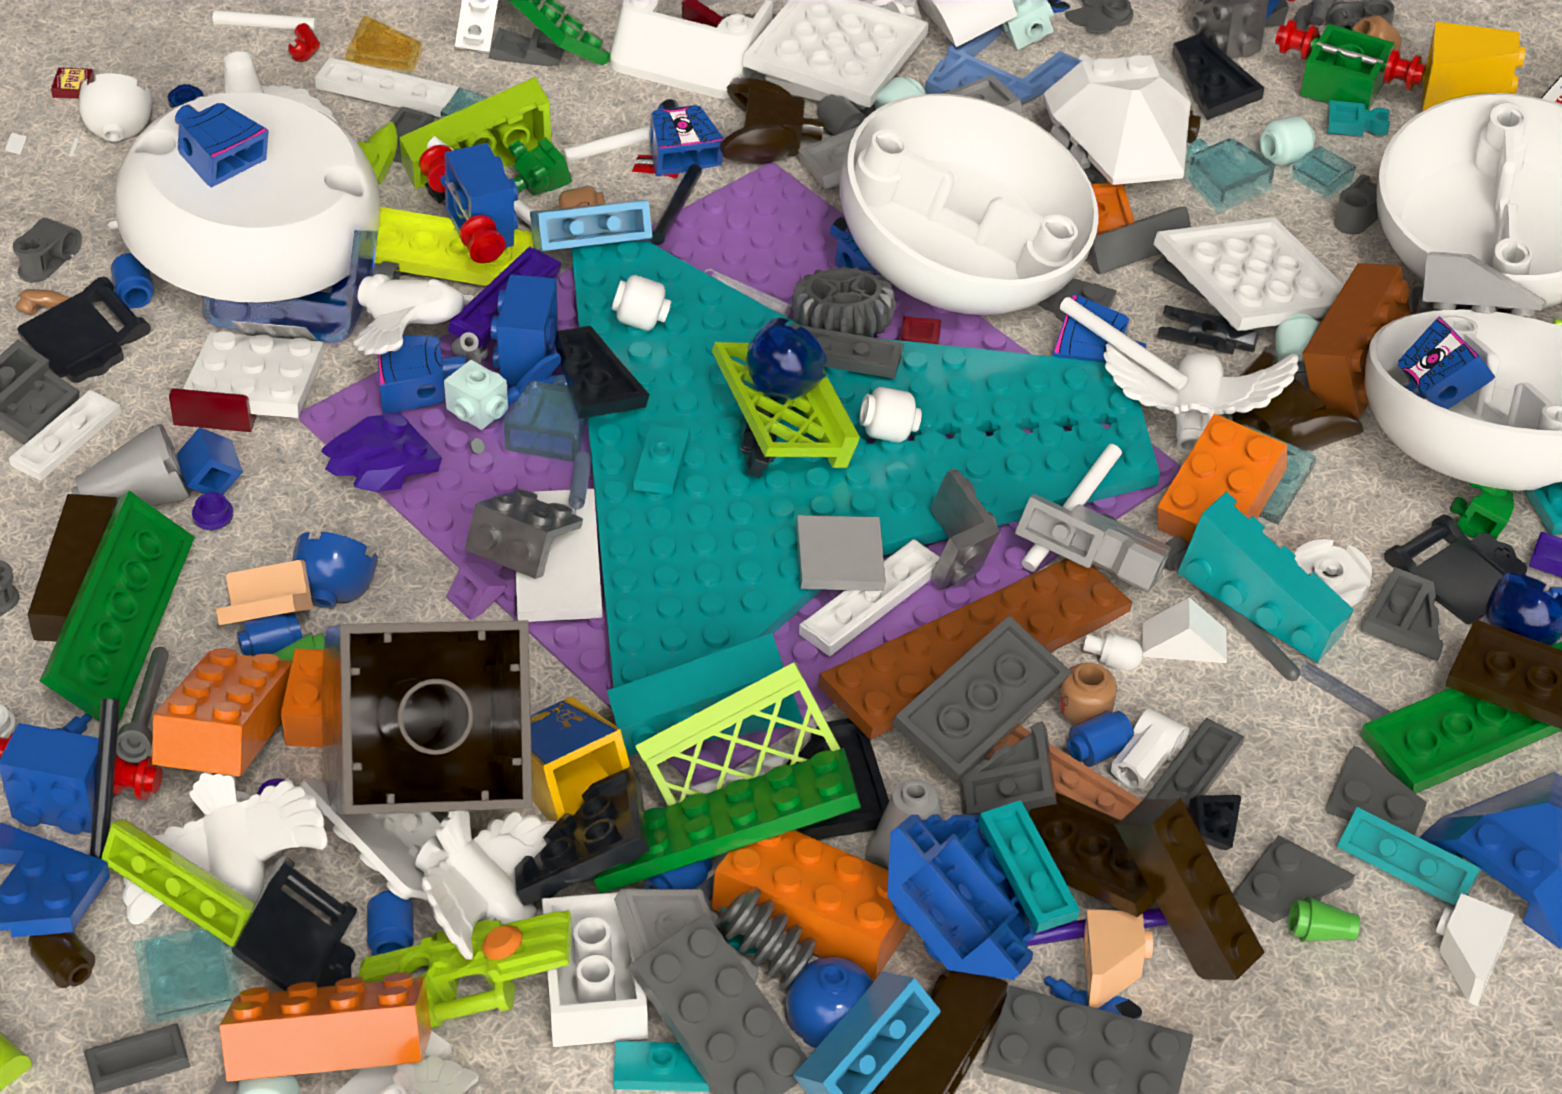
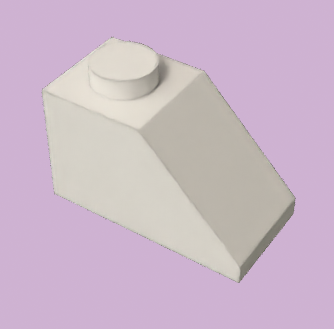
(1473, 942)

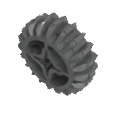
(844, 301)

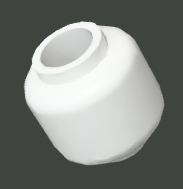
(640, 302)
(889, 414)

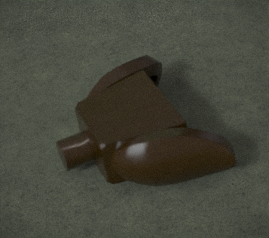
(771, 123)
(1297, 414)

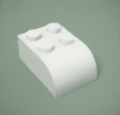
(968, 18)
(596, 993)

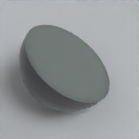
(477, 446)

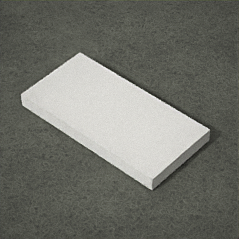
(571, 574)

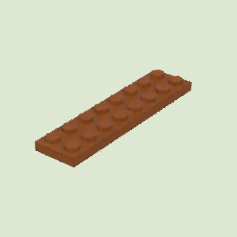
(1050, 605)

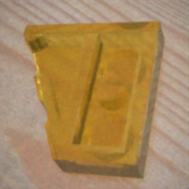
(383, 47)

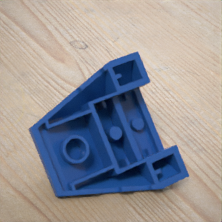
(1518, 844)
(958, 896)

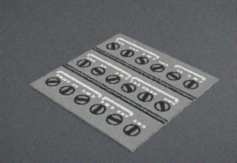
(274, 331)

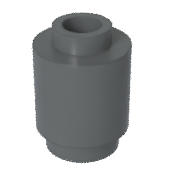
(839, 114)

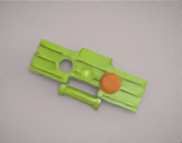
(498, 953)

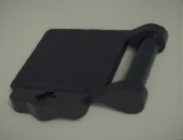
(79, 337)
(1460, 572)
(289, 940)

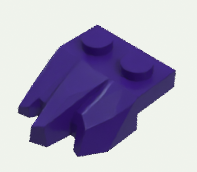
(380, 453)

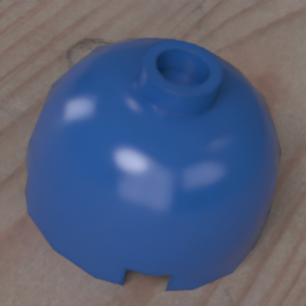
(335, 567)
(824, 996)

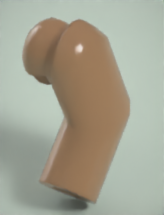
(32, 298)

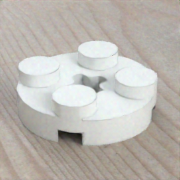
(1350, 565)

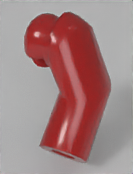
(306, 44)

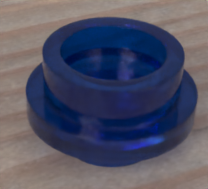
(183, 94)

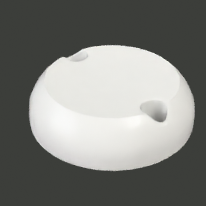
(1480, 183)
(966, 204)
(262, 232)
(1499, 434)

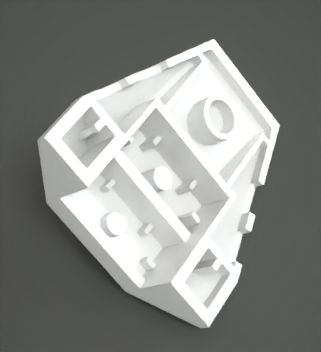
(1126, 117)

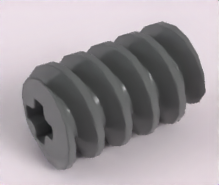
(767, 935)

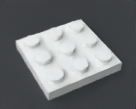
(265, 368)

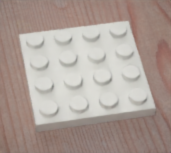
(836, 47)
(1251, 271)

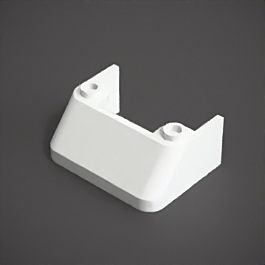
(682, 50)

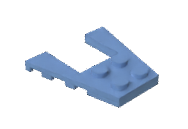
(962, 68)

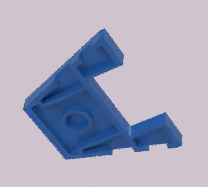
(48, 884)

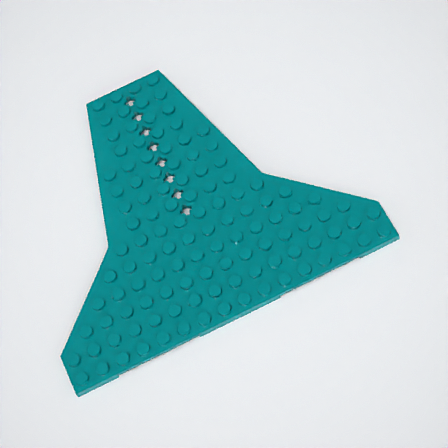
(723, 550)

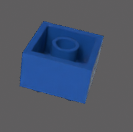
(525, 325)

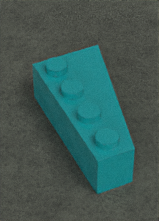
(1262, 582)
(680, 692)

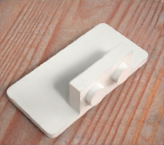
(385, 840)

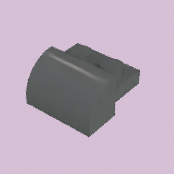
(30, 392)

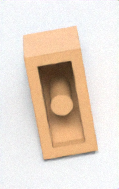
(1113, 953)

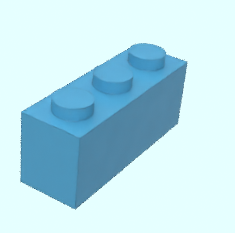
(591, 224)
(869, 1038)

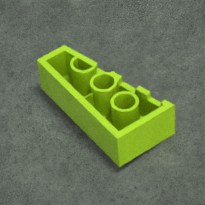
(498, 120)

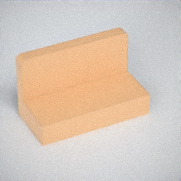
(266, 592)

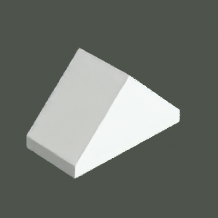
(1184, 634)

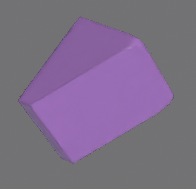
(475, 589)

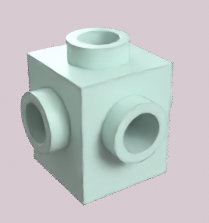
(1030, 24)
(476, 394)

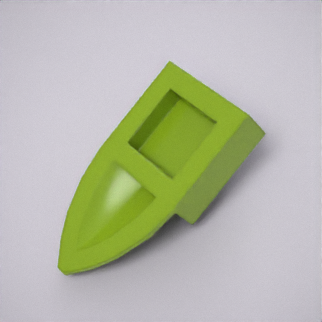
(381, 149)

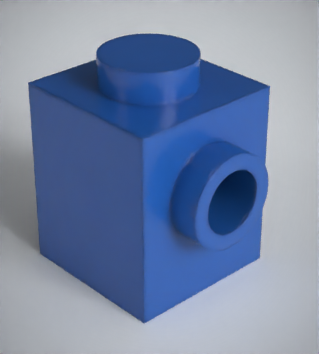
(209, 462)

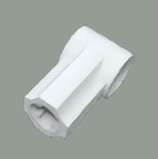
(1152, 744)

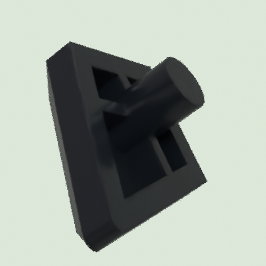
(1216, 818)

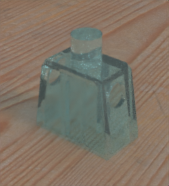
(1228, 173)
(545, 422)

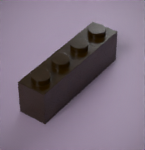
(67, 562)
(1190, 889)
(951, 1043)

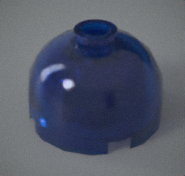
(785, 360)
(1525, 609)

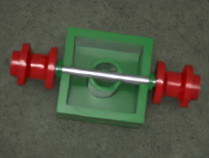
(1347, 63)

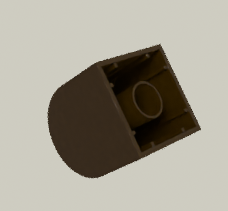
(427, 717)

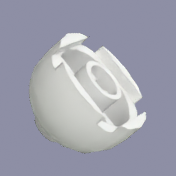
(115, 106)

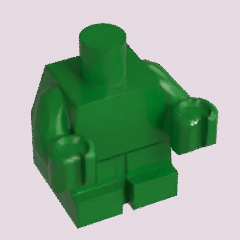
(540, 168)
(1485, 513)

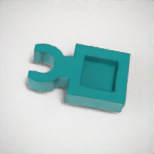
(1353, 119)

